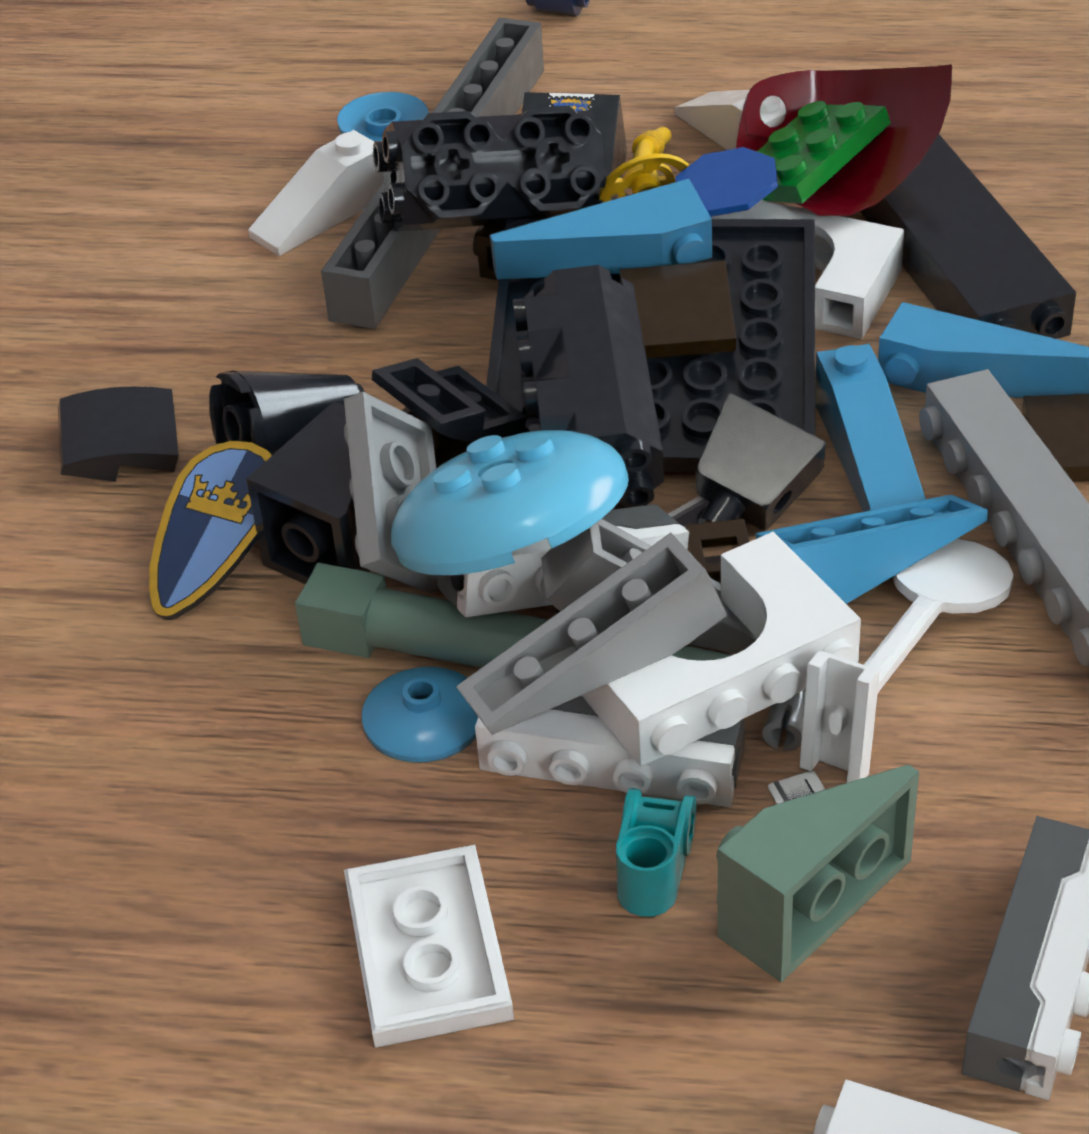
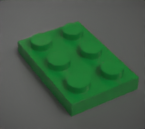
(820, 145)

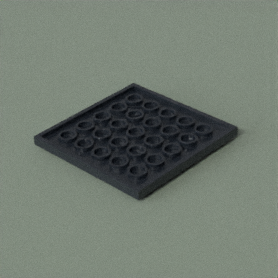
(774, 323)

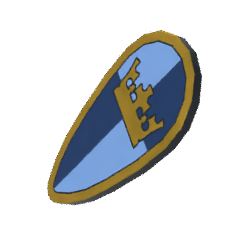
(204, 527)

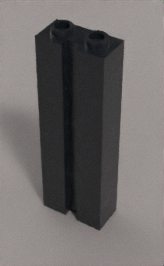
(971, 251)

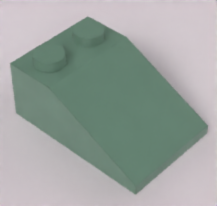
(812, 866)

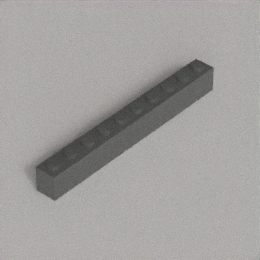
(376, 260)

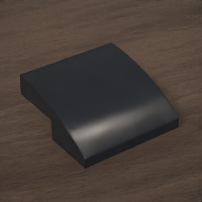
(450, 401)
(116, 429)

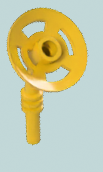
(642, 169)

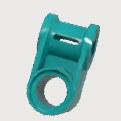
(653, 851)

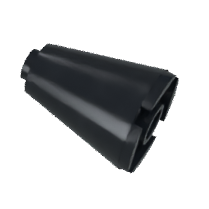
(272, 405)

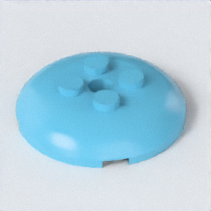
(506, 498)

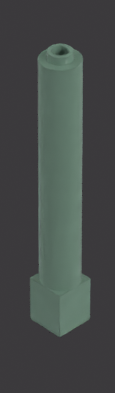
(356, 612)

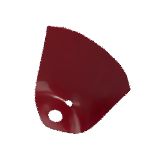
(916, 108)

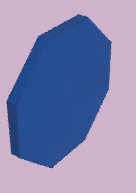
(731, 179)

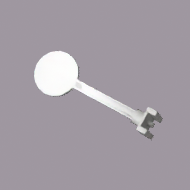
(844, 692)

